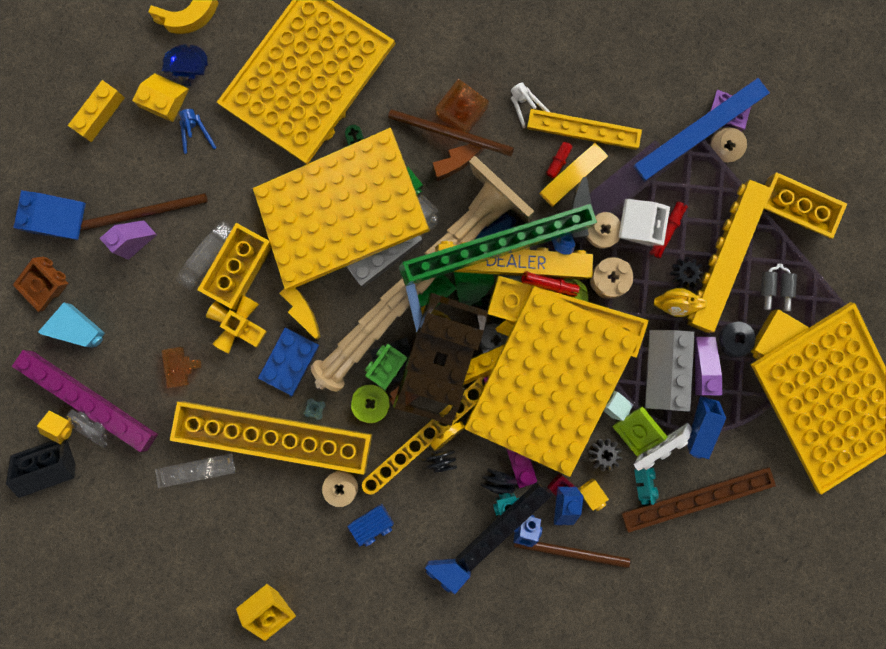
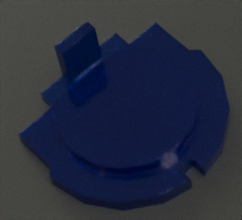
(185, 63)

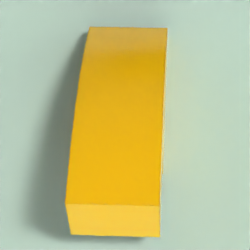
(301, 311)

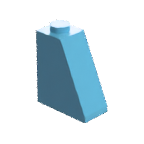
(72, 326)

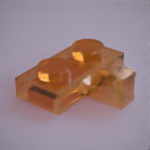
(177, 367)

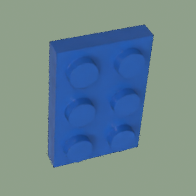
(288, 361)

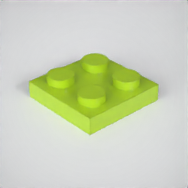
(640, 431)

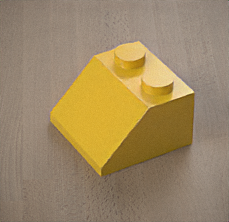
(160, 96)
(265, 613)

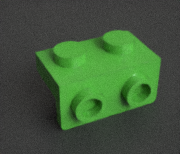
(386, 366)

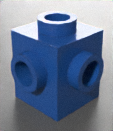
(528, 532)

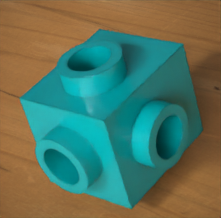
(503, 500)

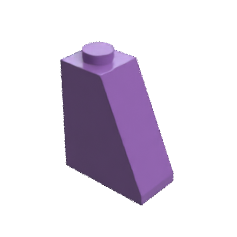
(128, 238)

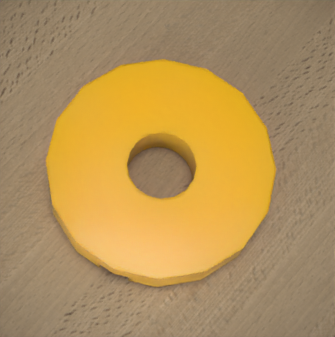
(447, 436)

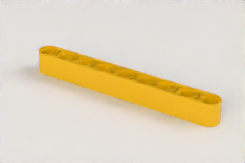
(420, 437)

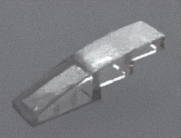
(195, 470)

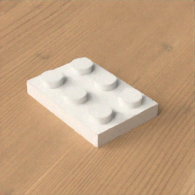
(663, 450)

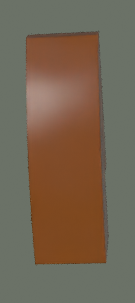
(457, 160)

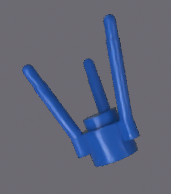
(189, 121)

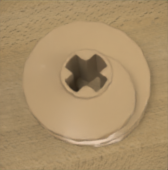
(734, 136)
(609, 238)
(350, 488)

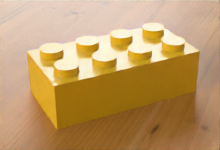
(235, 266)

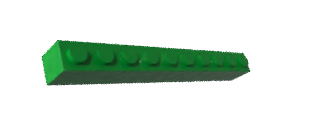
(496, 245)

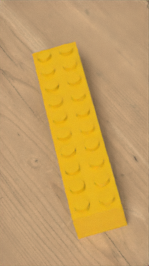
(271, 437)

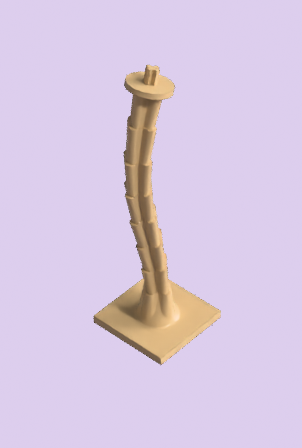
(488, 206)

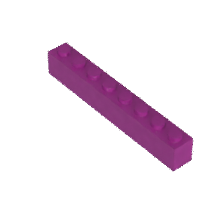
(85, 400)

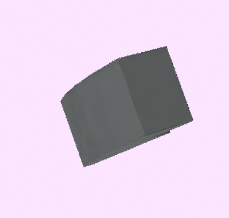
(580, 199)

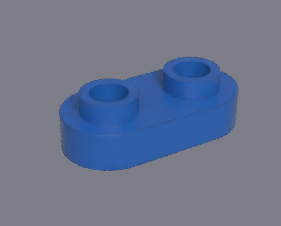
(564, 244)

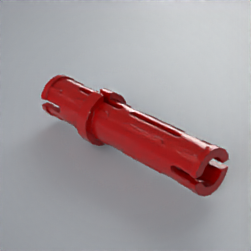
(673, 222)
(556, 285)

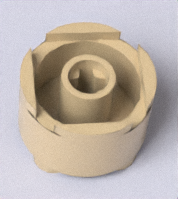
(619, 270)

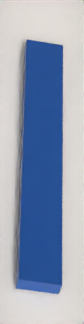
(701, 129)

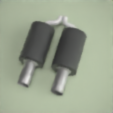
(769, 287)

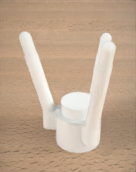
(521, 94)

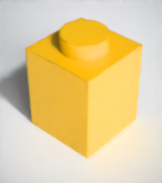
(55, 427)
(593, 495)

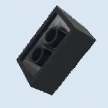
(40, 468)

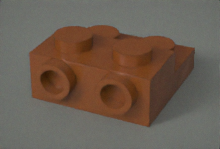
(40, 283)

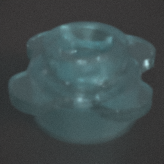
(309, 409)

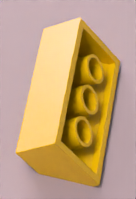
(804, 205)

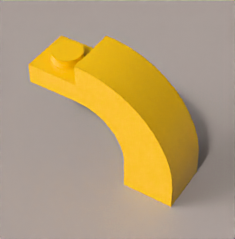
(187, 20)

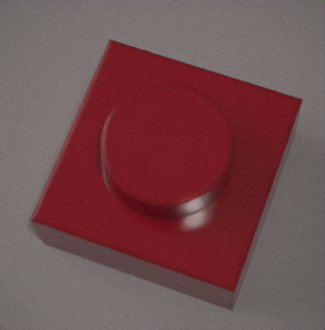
(559, 481)

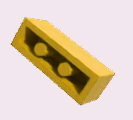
(96, 111)

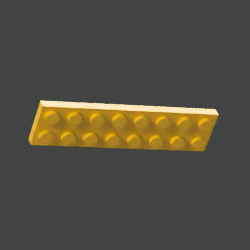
(511, 295)

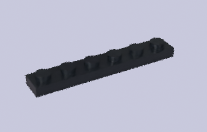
(504, 526)

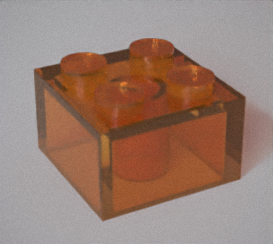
(461, 107)

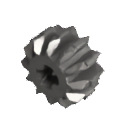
(602, 462)

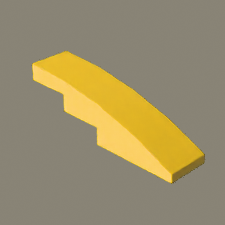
(572, 175)

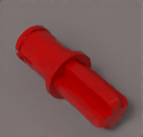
(559, 160)

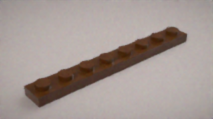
(698, 499)

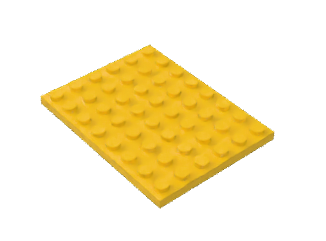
(306, 75)
(340, 209)
(551, 381)
(829, 396)

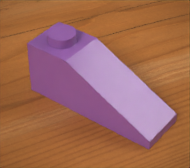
(707, 367)

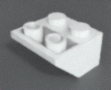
(644, 222)

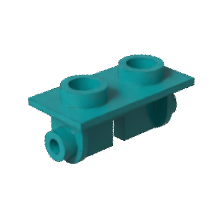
(648, 491)

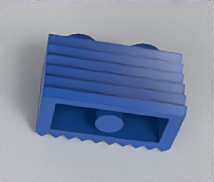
(370, 525)

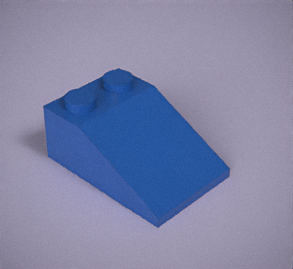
(49, 215)

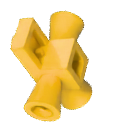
(236, 324)

